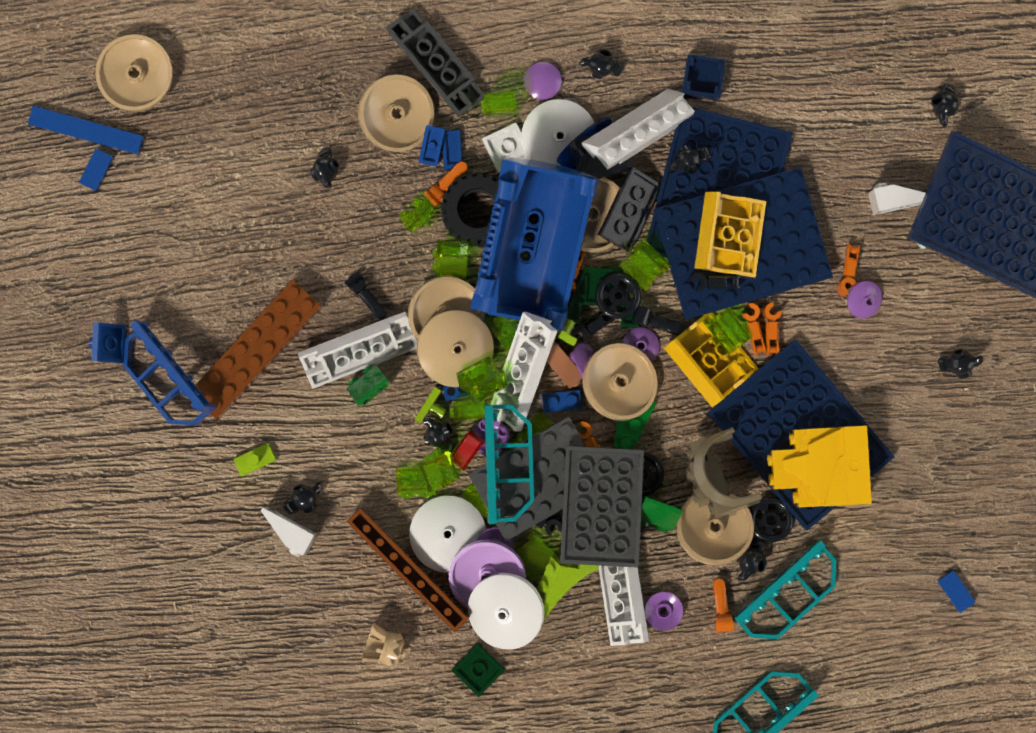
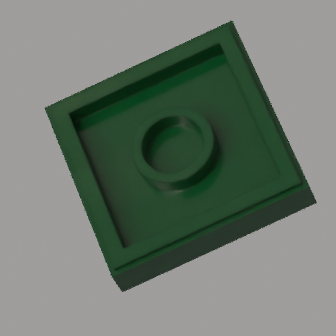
(478, 669)

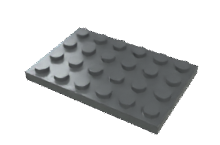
(548, 477)
(602, 506)

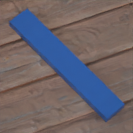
(85, 130)

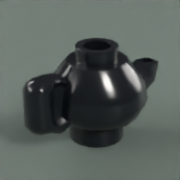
(602, 64)
(945, 104)
(690, 159)
(325, 168)
(960, 363)
(438, 434)
(303, 499)
(752, 560)

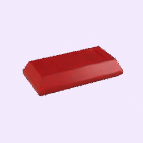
(467, 449)

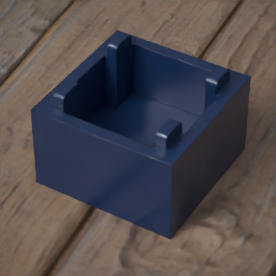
(703, 77)

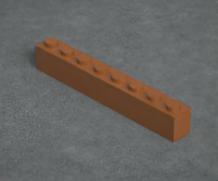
(407, 569)

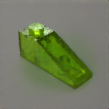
(502, 329)

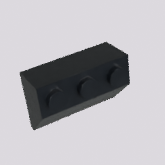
(585, 163)

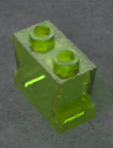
(499, 104)
(451, 259)
(645, 265)
(481, 379)
(467, 411)
(438, 469)
(535, 556)

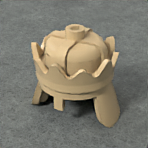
(384, 647)

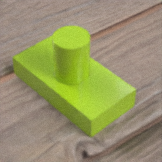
(564, 336)
(431, 407)
(254, 459)

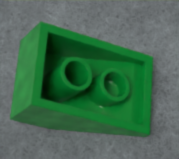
(368, 386)
(659, 514)

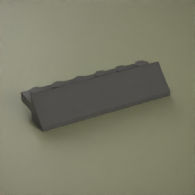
(436, 62)

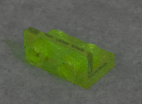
(411, 483)

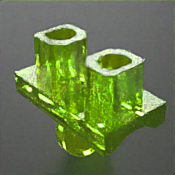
(419, 216)

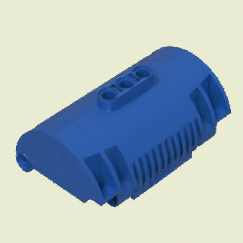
(545, 278)

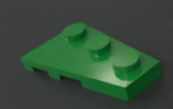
(630, 430)

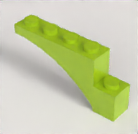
(559, 579)

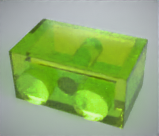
(729, 330)

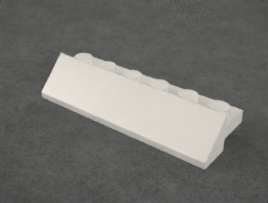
(639, 128)
(358, 350)
(524, 367)
(623, 605)

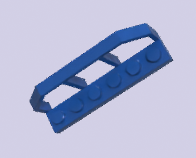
(175, 374)

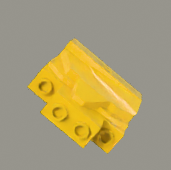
(824, 467)

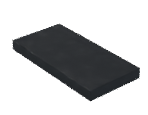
(629, 209)

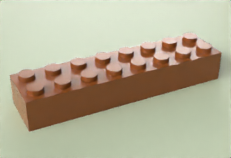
(257, 347)

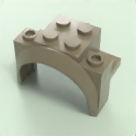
(708, 481)

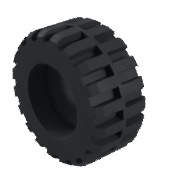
(451, 206)

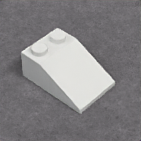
(893, 198)
(291, 533)

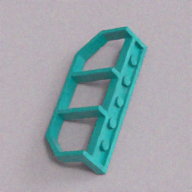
(493, 473)
(787, 577)
(780, 720)

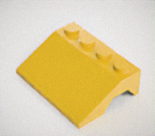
(730, 234)
(708, 363)

